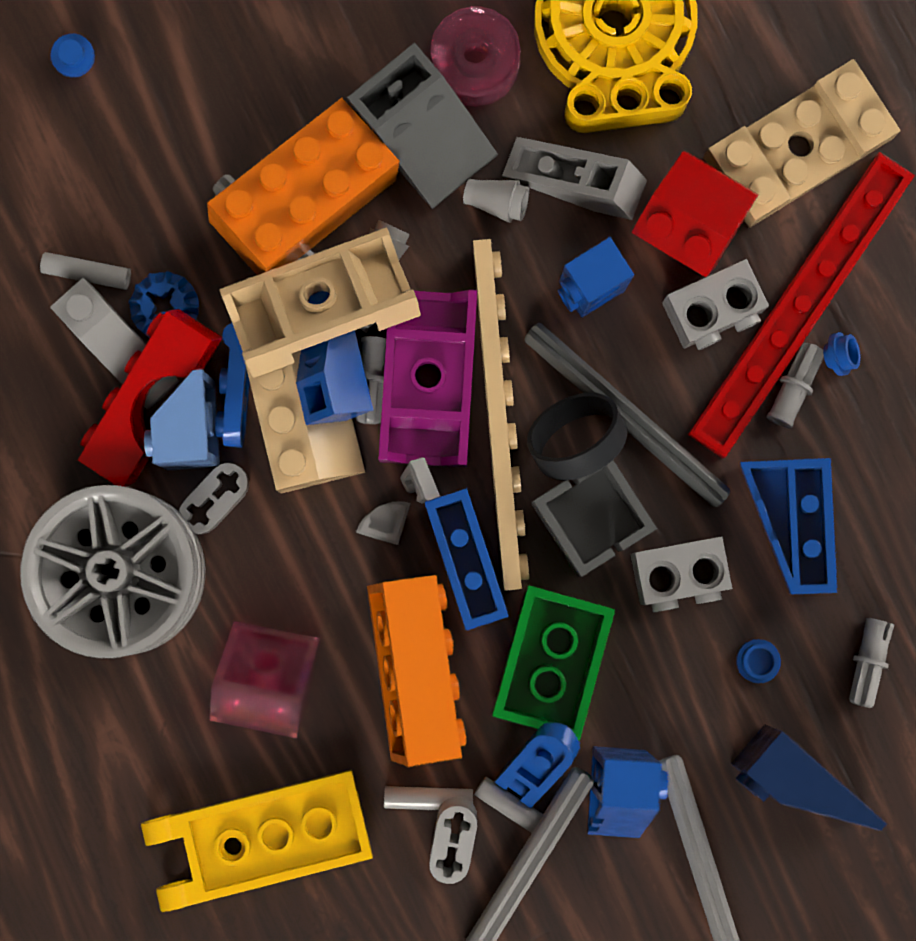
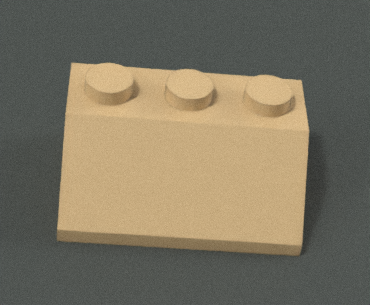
(296, 451)

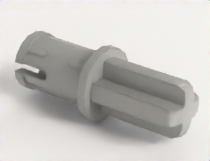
(373, 361)
(796, 385)
(870, 662)

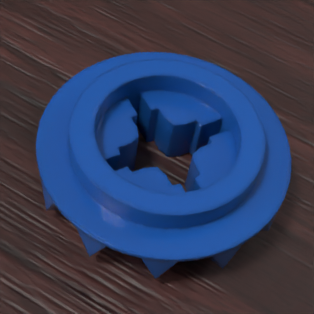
(161, 285)

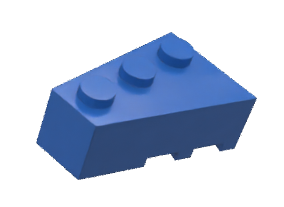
(798, 519)
(624, 791)

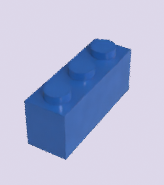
(466, 559)

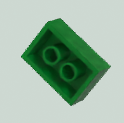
(552, 660)

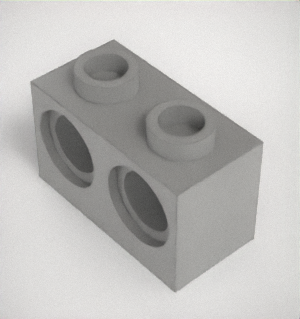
(710, 296)
(679, 563)

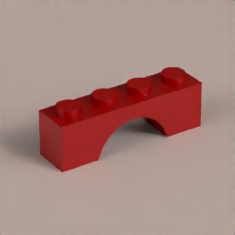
(175, 349)

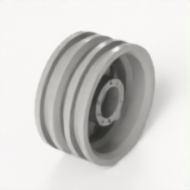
(66, 611)

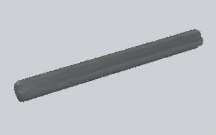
(637, 423)

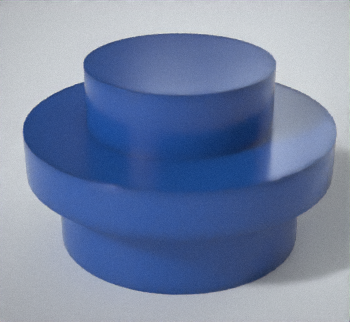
(72, 55)
(842, 353)
(758, 661)

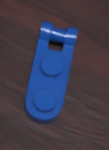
(236, 386)
(539, 762)

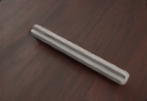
(698, 851)
(532, 856)

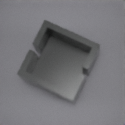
(593, 517)

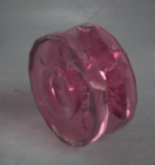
(481, 31)

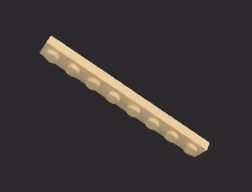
(498, 396)

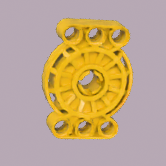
(608, 66)

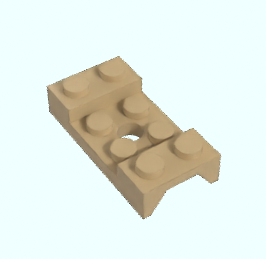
(837, 118)
(277, 320)

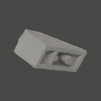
(577, 176)
(105, 334)

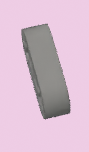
(221, 506)
(462, 841)

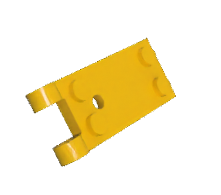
(281, 837)

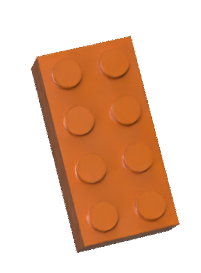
(303, 189)
(416, 671)

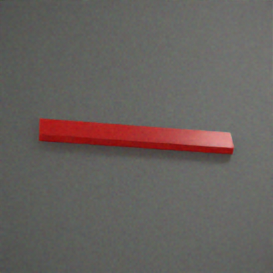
(801, 305)

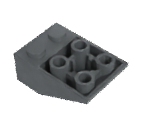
(423, 125)

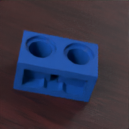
(594, 278)

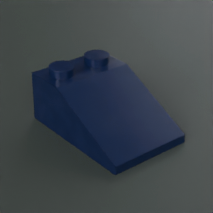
(782, 770)

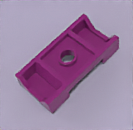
(433, 419)

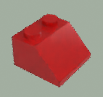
(695, 213)

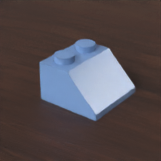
(185, 426)

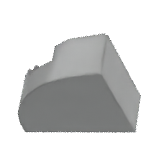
(419, 480)
(385, 522)

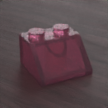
(263, 679)

